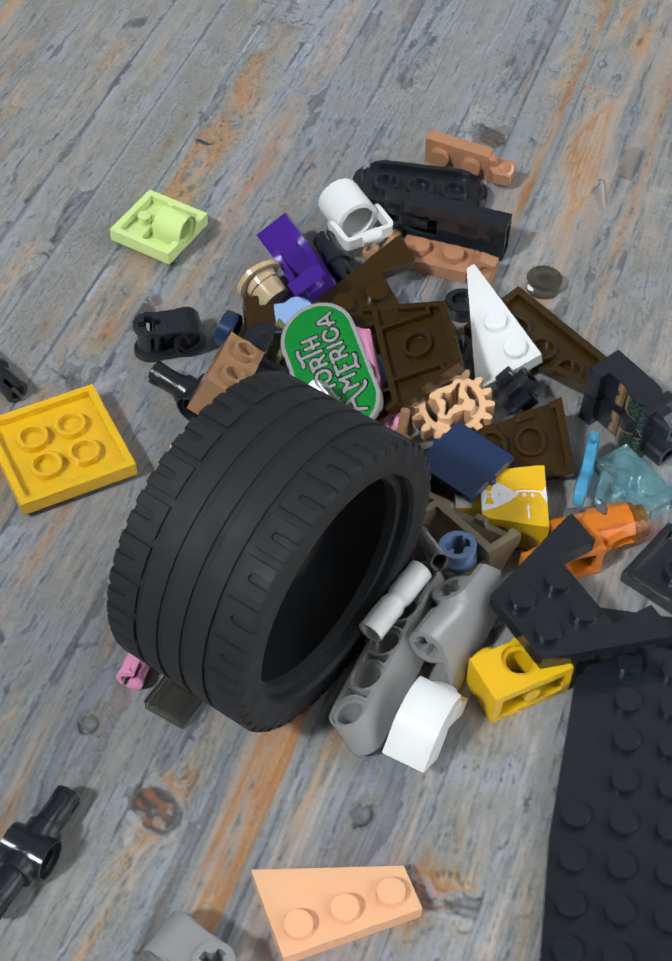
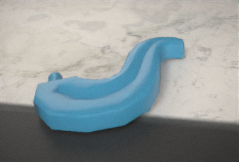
(587, 468)

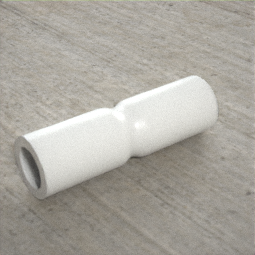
(392, 604)

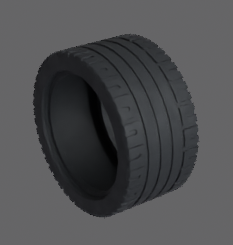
(266, 547)

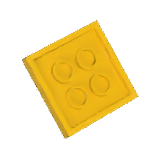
(61, 449)

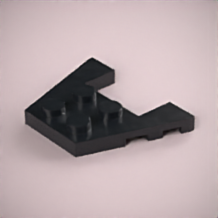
(557, 616)

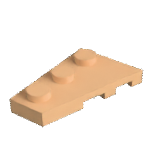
(332, 905)

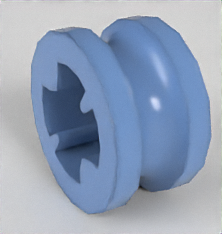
(459, 541)

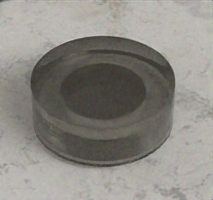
(543, 282)

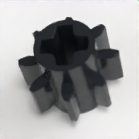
(516, 389)

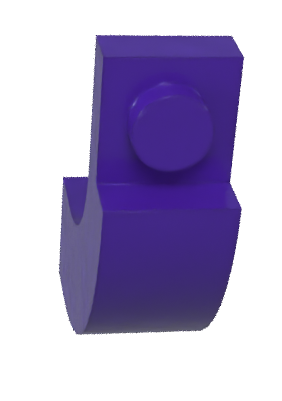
(297, 259)

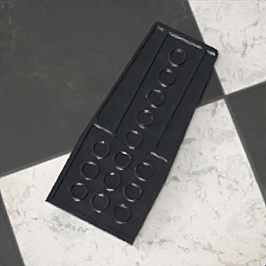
(613, 813)

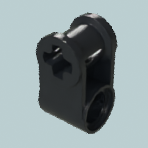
(172, 333)

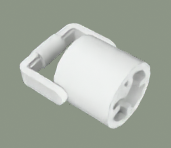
(353, 215)

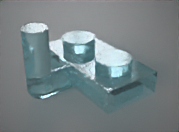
(631, 479)

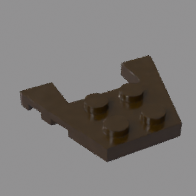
(368, 282)
(416, 350)

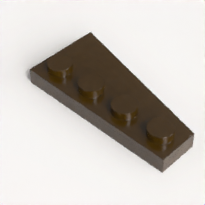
(563, 351)
(533, 439)

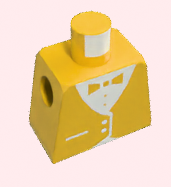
(516, 503)

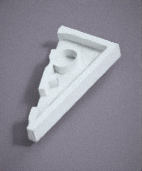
(495, 333)

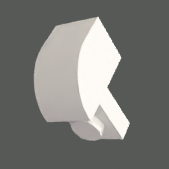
(423, 723)

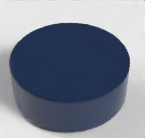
(229, 323)

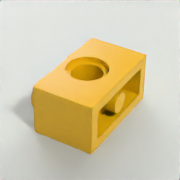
(507, 692)

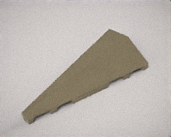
(493, 543)

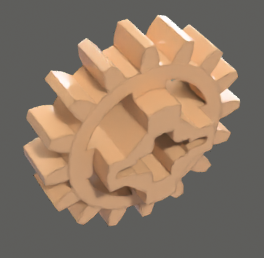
(444, 400)

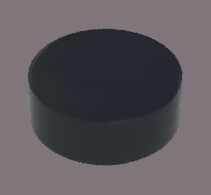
(458, 305)

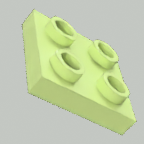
(159, 226)

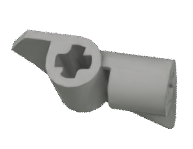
(458, 622)

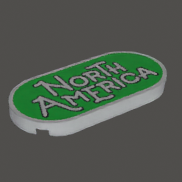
(327, 346)

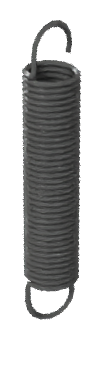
(432, 551)

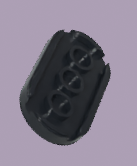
(430, 179)

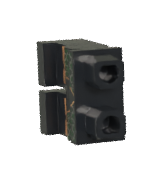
(629, 407)

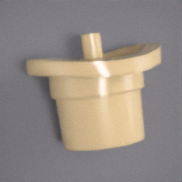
(263, 282)

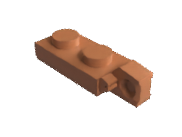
(458, 153)
(449, 260)

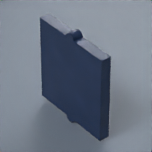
(466, 461)

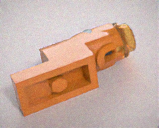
(609, 525)

